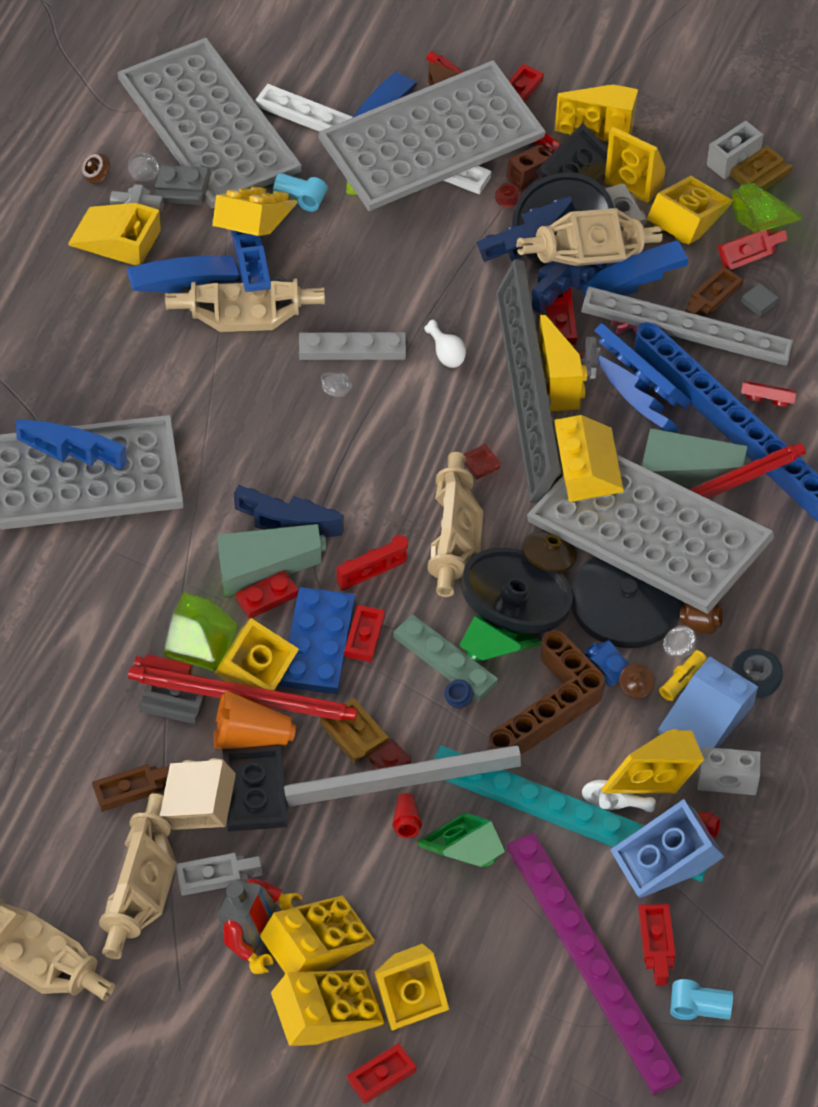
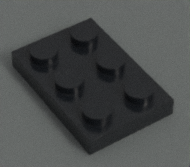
(577, 154)
(258, 788)

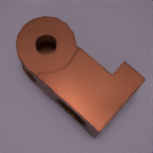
(523, 166)

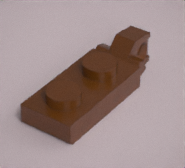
(714, 292)
(130, 786)

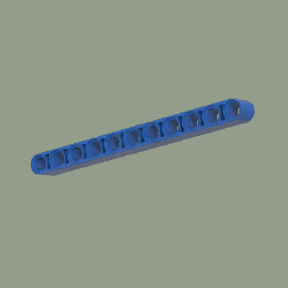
(726, 413)

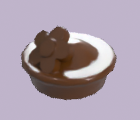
(96, 168)
(636, 681)

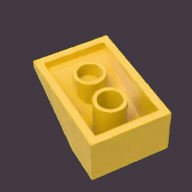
(634, 164)
(688, 209)
(561, 367)
(658, 765)

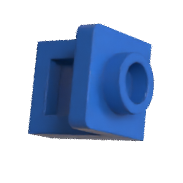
(607, 660)

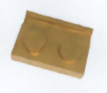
(762, 169)
(356, 737)

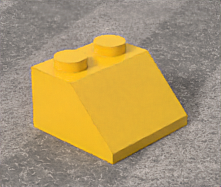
(256, 657)

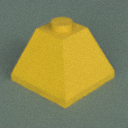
(411, 987)

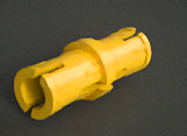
(689, 668)

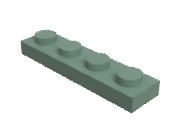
(444, 656)

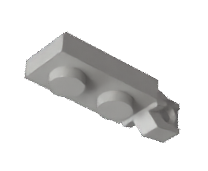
(216, 872)

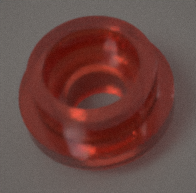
(507, 195)

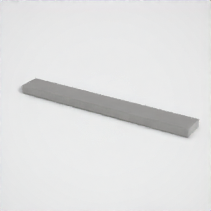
(688, 326)
(402, 775)

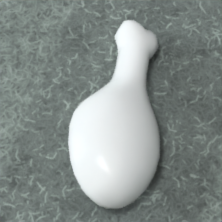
(449, 348)
(612, 801)

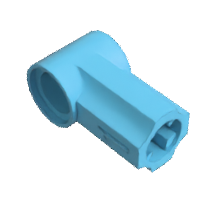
(308, 193)
(691, 1000)

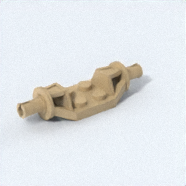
(590, 238)
(244, 310)
(460, 525)
(142, 881)
(41, 952)

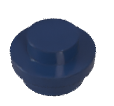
(459, 693)

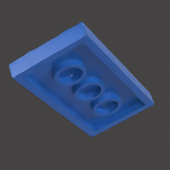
(641, 367)
(320, 634)

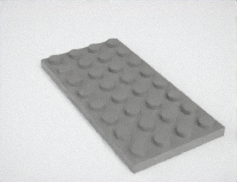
(208, 119)
(431, 135)
(48, 491)
(658, 534)

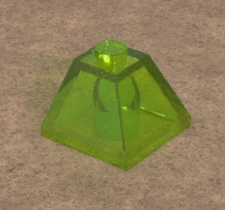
(761, 209)
(199, 632)

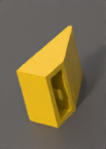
(597, 109)
(252, 210)
(118, 231)
(315, 935)
(325, 1005)

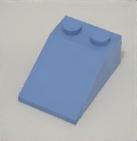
(711, 704)
(667, 850)

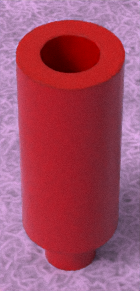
(163, 663)

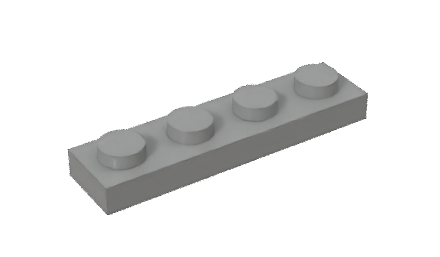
(352, 346)

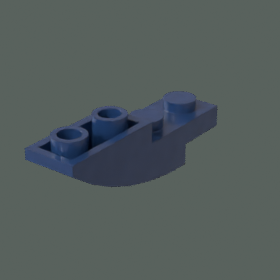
(505, 242)
(558, 277)
(275, 513)

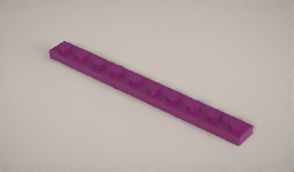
(594, 964)

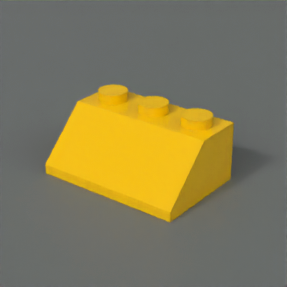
(588, 458)

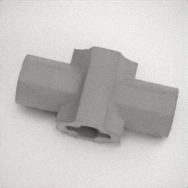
(139, 195)

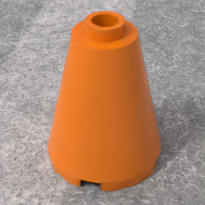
(250, 724)

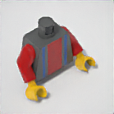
(247, 914)

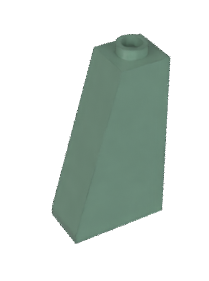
(691, 459)
(263, 553)

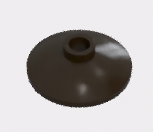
(549, 552)

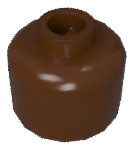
(700, 621)

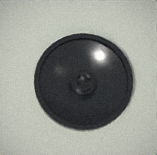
(584, 191)
(515, 592)
(621, 607)

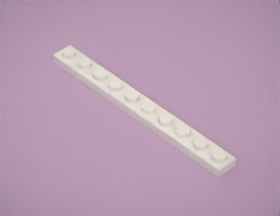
(322, 117)

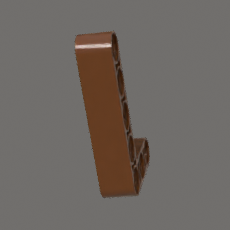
(553, 704)

